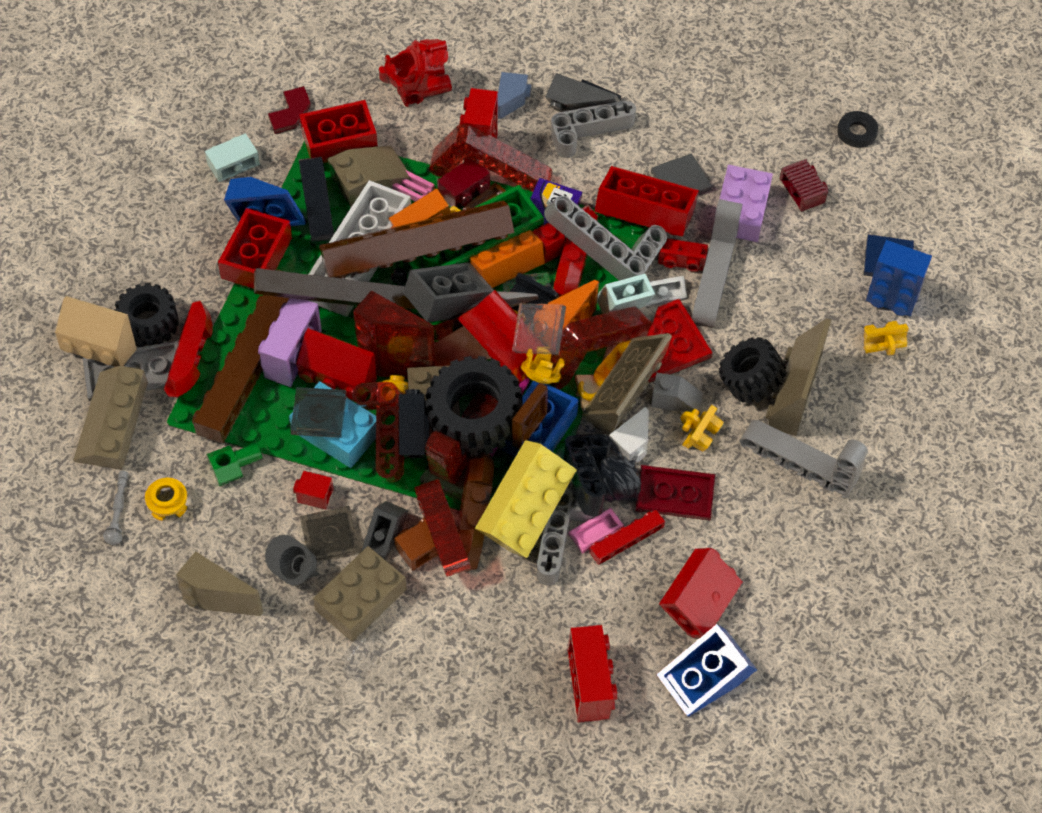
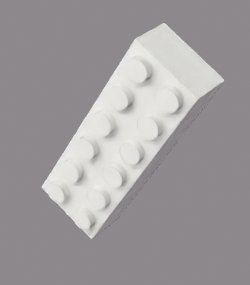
(367, 215)

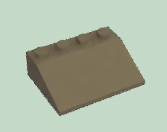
(801, 371)
(626, 382)

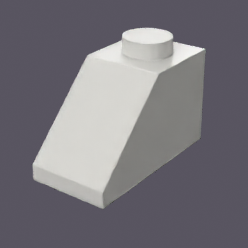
(632, 437)

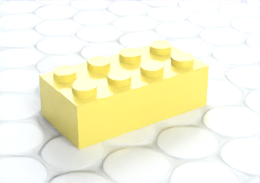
(526, 498)

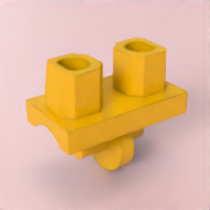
(885, 338)
(698, 424)

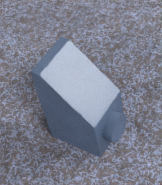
(512, 92)

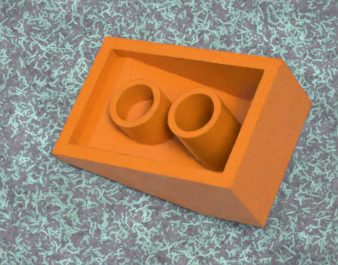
(579, 303)

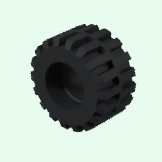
(149, 299)
(752, 370)

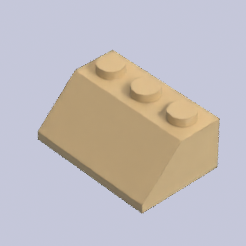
(95, 332)

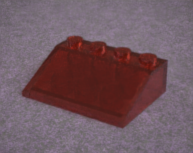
(394, 336)

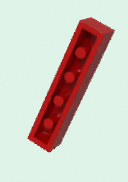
(627, 537)

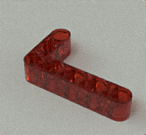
(489, 153)
(594, 334)
(445, 453)

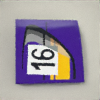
(548, 191)

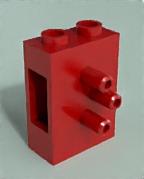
(701, 592)

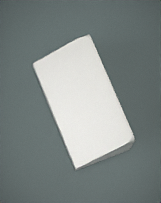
(668, 290)

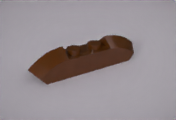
(473, 504)

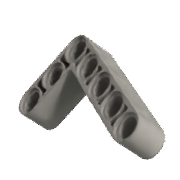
(602, 244)
(717, 262)
(810, 463)

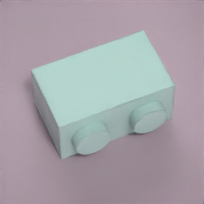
(232, 157)
(625, 294)

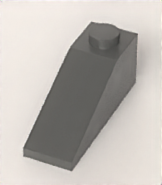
(574, 95)

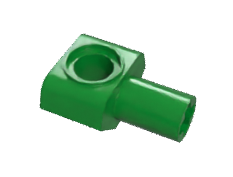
(236, 460)

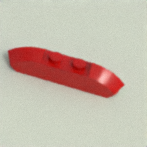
(571, 264)
(184, 370)

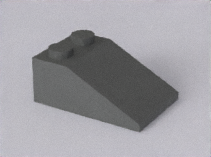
(445, 290)

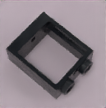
(413, 424)

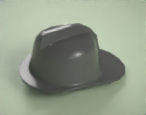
(290, 560)

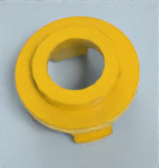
(541, 368)
(175, 506)

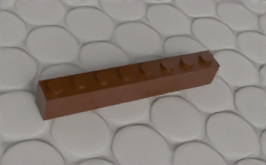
(417, 239)
(239, 374)

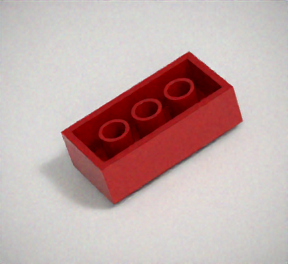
(646, 200)

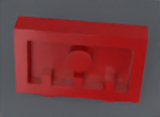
(683, 254)

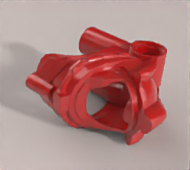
(418, 71)

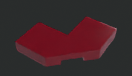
(289, 118)

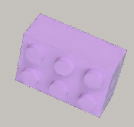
(752, 191)
(285, 338)

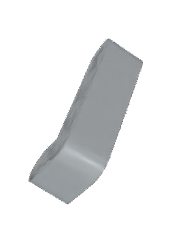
(589, 121)
(557, 537)

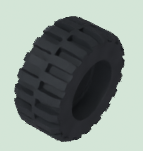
(467, 378)

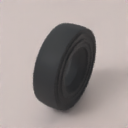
(860, 118)

